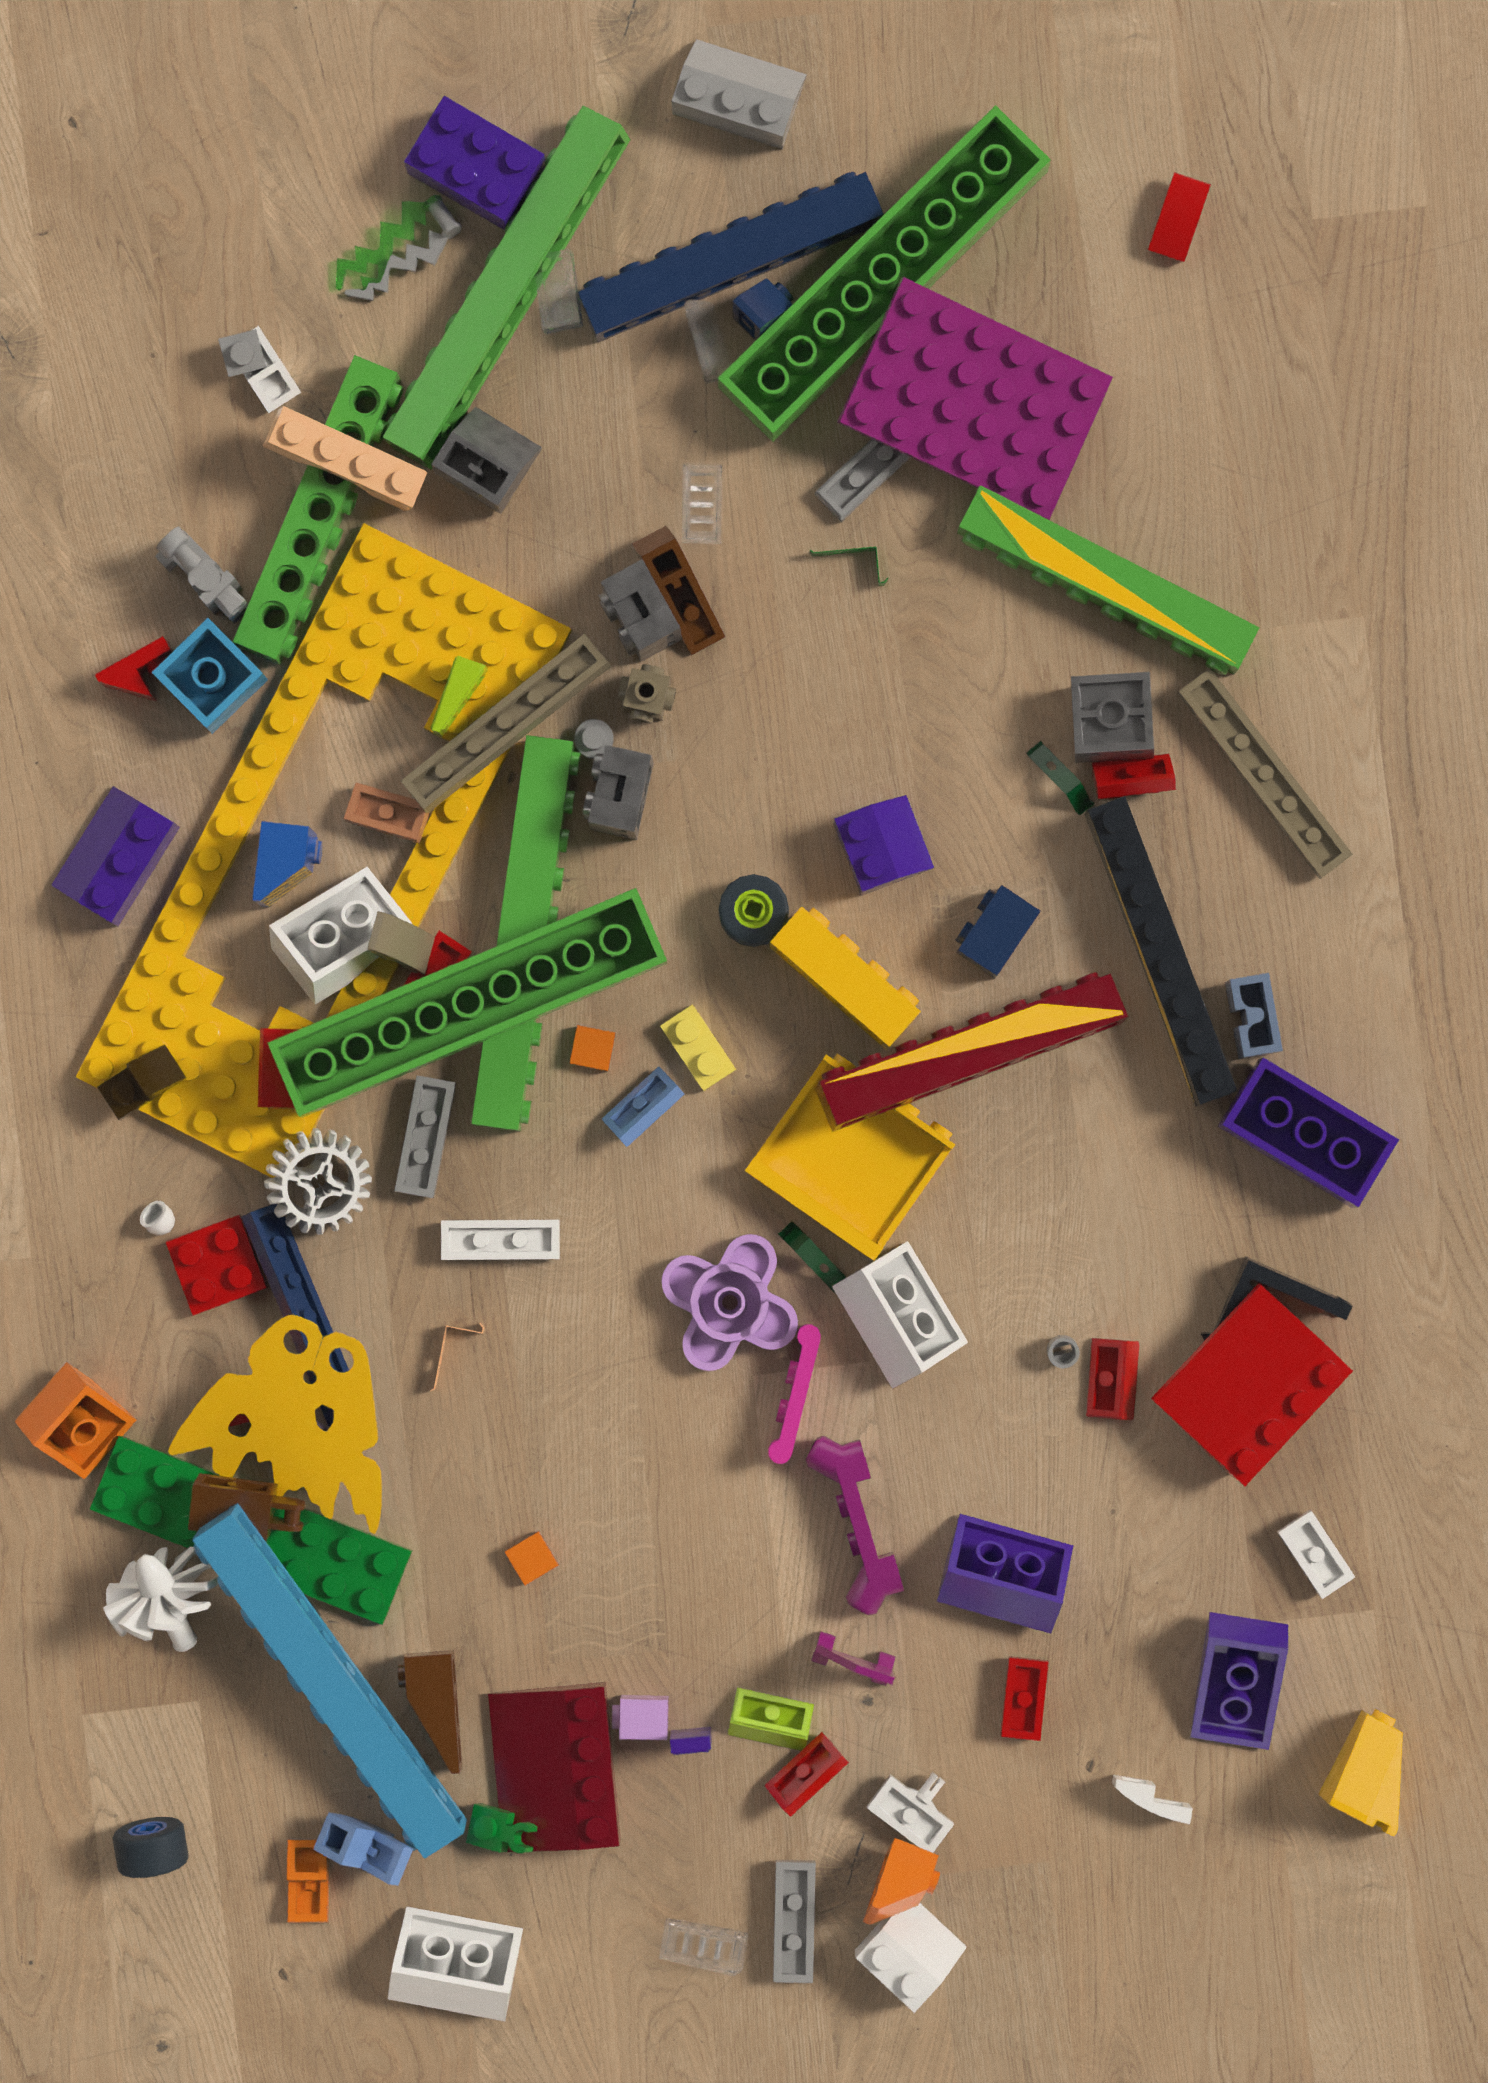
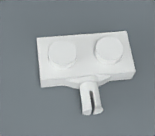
(912, 1811)

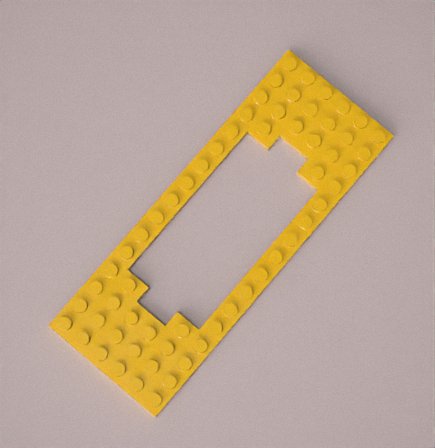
(381, 616)

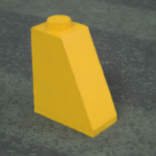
(1368, 1773)

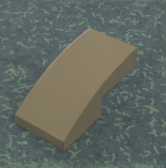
(401, 942)

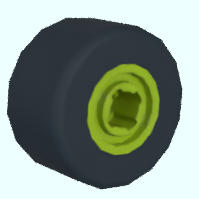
(759, 921)

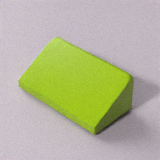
(770, 1719)

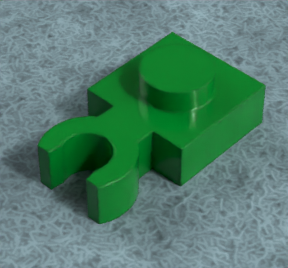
(494, 1830)

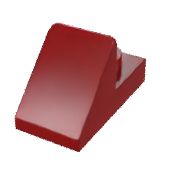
(127, 672)

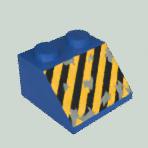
(283, 860)

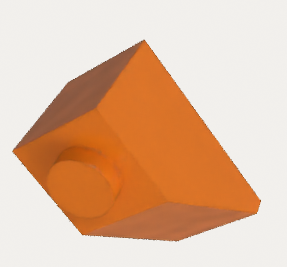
(902, 1881)

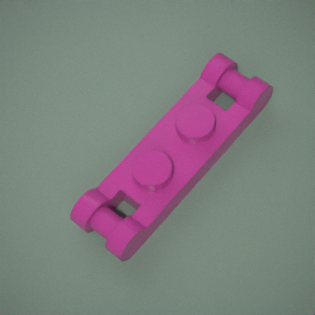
(791, 1410)

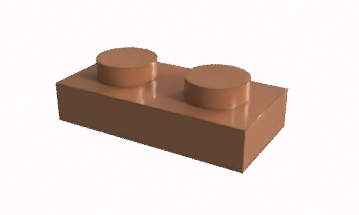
(386, 813)

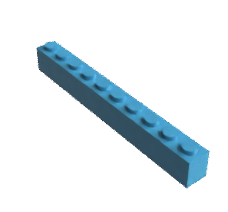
(329, 1681)

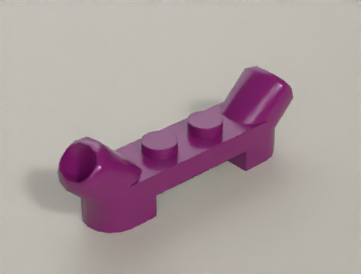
(878, 1574)

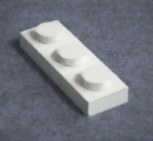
(500, 1239)

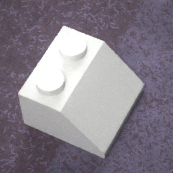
(910, 1954)

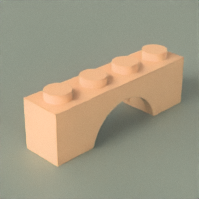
(344, 456)

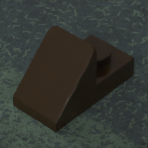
(141, 1081)

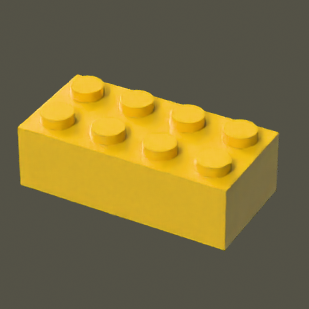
(844, 977)

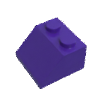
(883, 844)

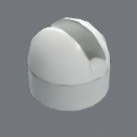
(157, 1218)

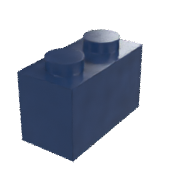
(997, 931)

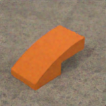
(307, 1883)

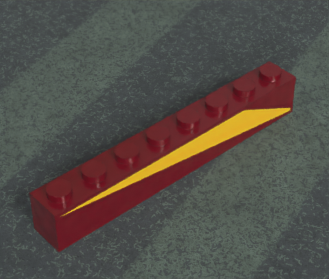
(971, 1051)

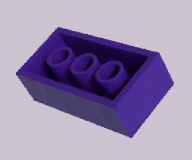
(1308, 1133)

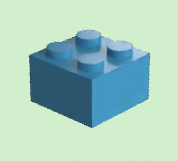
(210, 675)

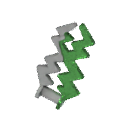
(384, 257)

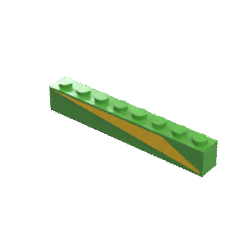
(1106, 580)

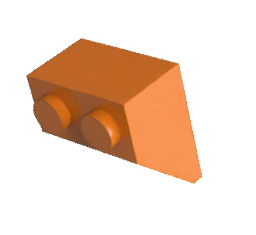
(74, 1421)

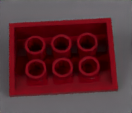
(556, 1765)

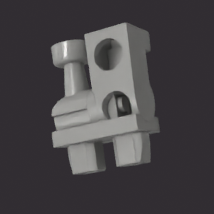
(215, 588)

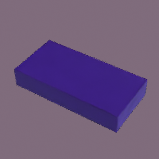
(690, 1740)

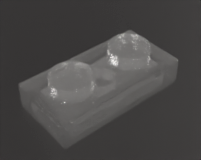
(559, 294)

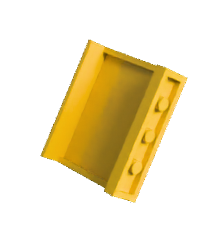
(852, 1178)

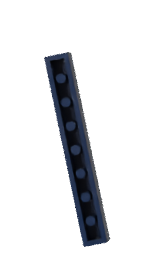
(730, 256)

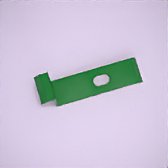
(833, 552)

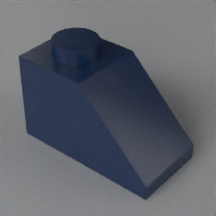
(761, 307)

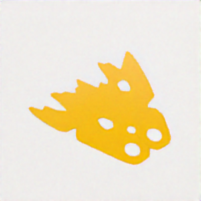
(285, 1420)

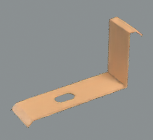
(442, 1348)

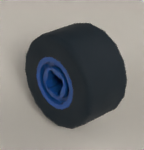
(150, 1847)

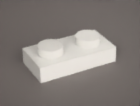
(1316, 1554)

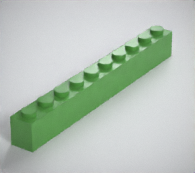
(506, 286)
(526, 907)

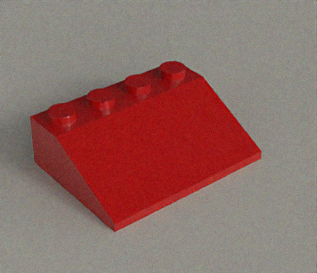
(1251, 1385)

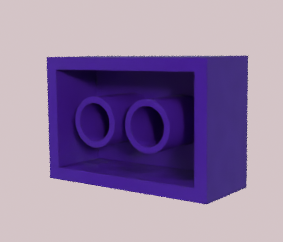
(474, 162)

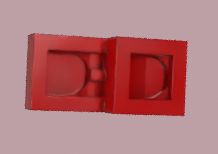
(1179, 217)

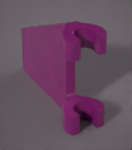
(879, 1673)

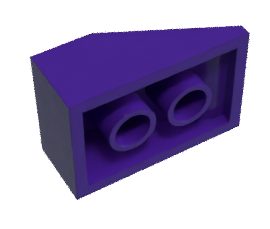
(1239, 1680)

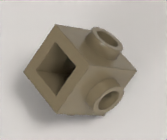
(649, 708)

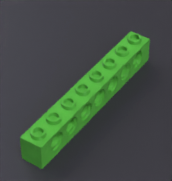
(253, 635)

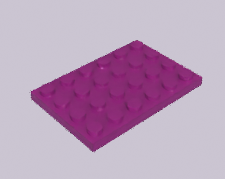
(974, 398)

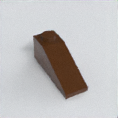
(679, 588)
(433, 1695)

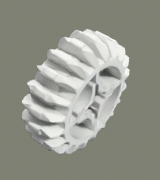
(302, 1176)

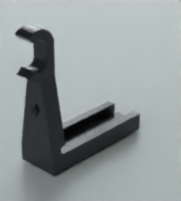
(1280, 1281)

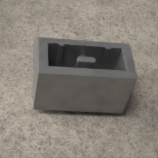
(485, 459)

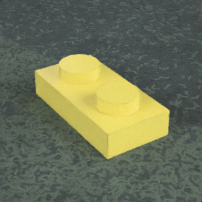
(698, 1047)

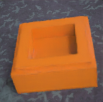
(592, 1048)
(531, 1558)

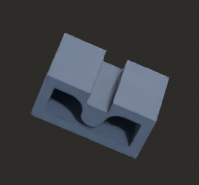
(1259, 1028)

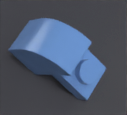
(363, 1846)

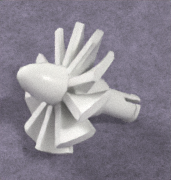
(155, 1596)

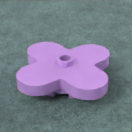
(718, 1331)

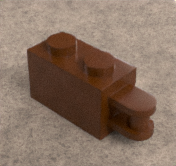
(258, 1500)

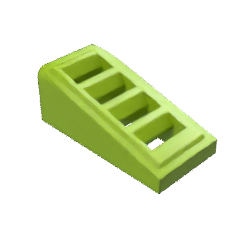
(460, 685)

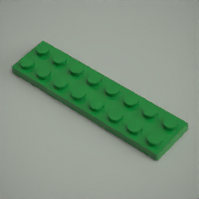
(323, 1559)

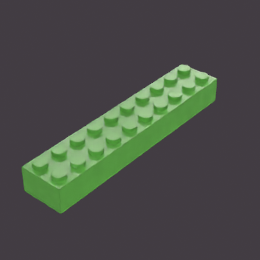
(912, 240)
(467, 1003)

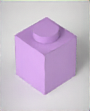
(641, 1717)

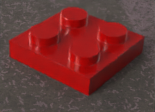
(216, 1265)

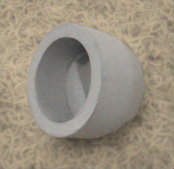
(1063, 1358)

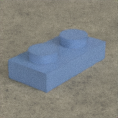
(643, 1106)

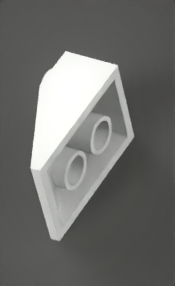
(330, 935)

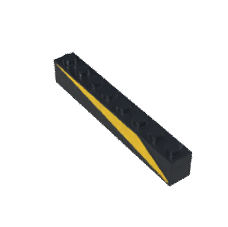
(1160, 951)

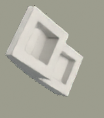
(274, 383)
(1142, 1794)

